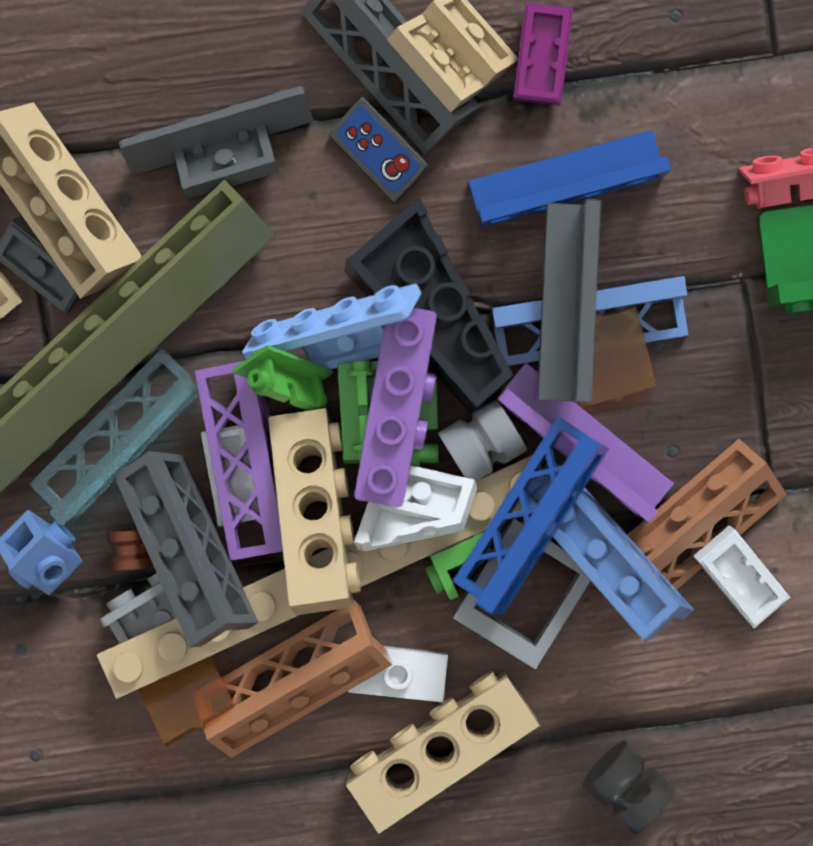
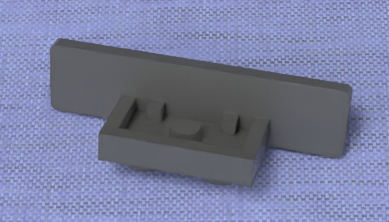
(221, 144)

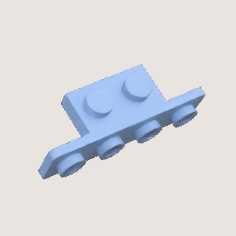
(339, 333)

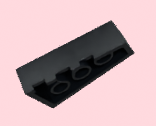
(462, 344)

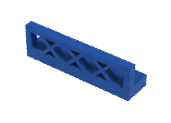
(568, 178)
(540, 522)

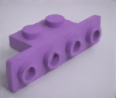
(395, 409)

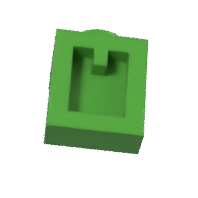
(447, 559)

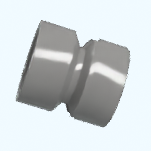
(483, 441)

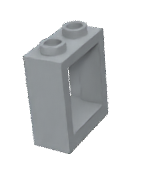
(503, 635)

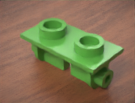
(285, 377)
(355, 394)

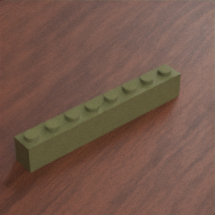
(125, 325)

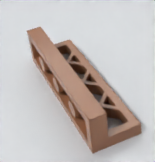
(692, 512)
(296, 690)

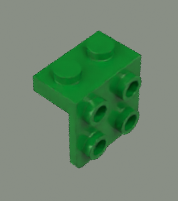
(788, 257)

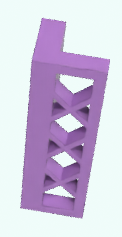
(255, 423)
(620, 472)

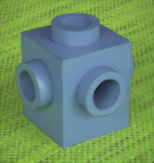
(39, 552)

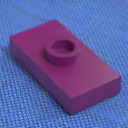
(542, 54)

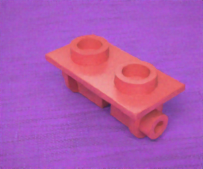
(773, 177)

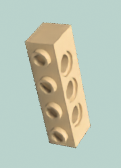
(61, 203)
(292, 440)
(389, 802)

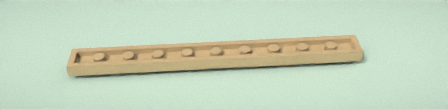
(166, 650)

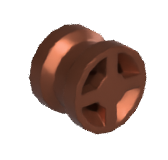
(128, 550)

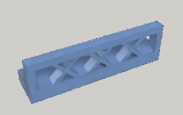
(606, 300)
(615, 564)

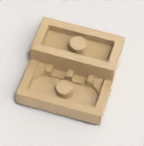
(453, 51)

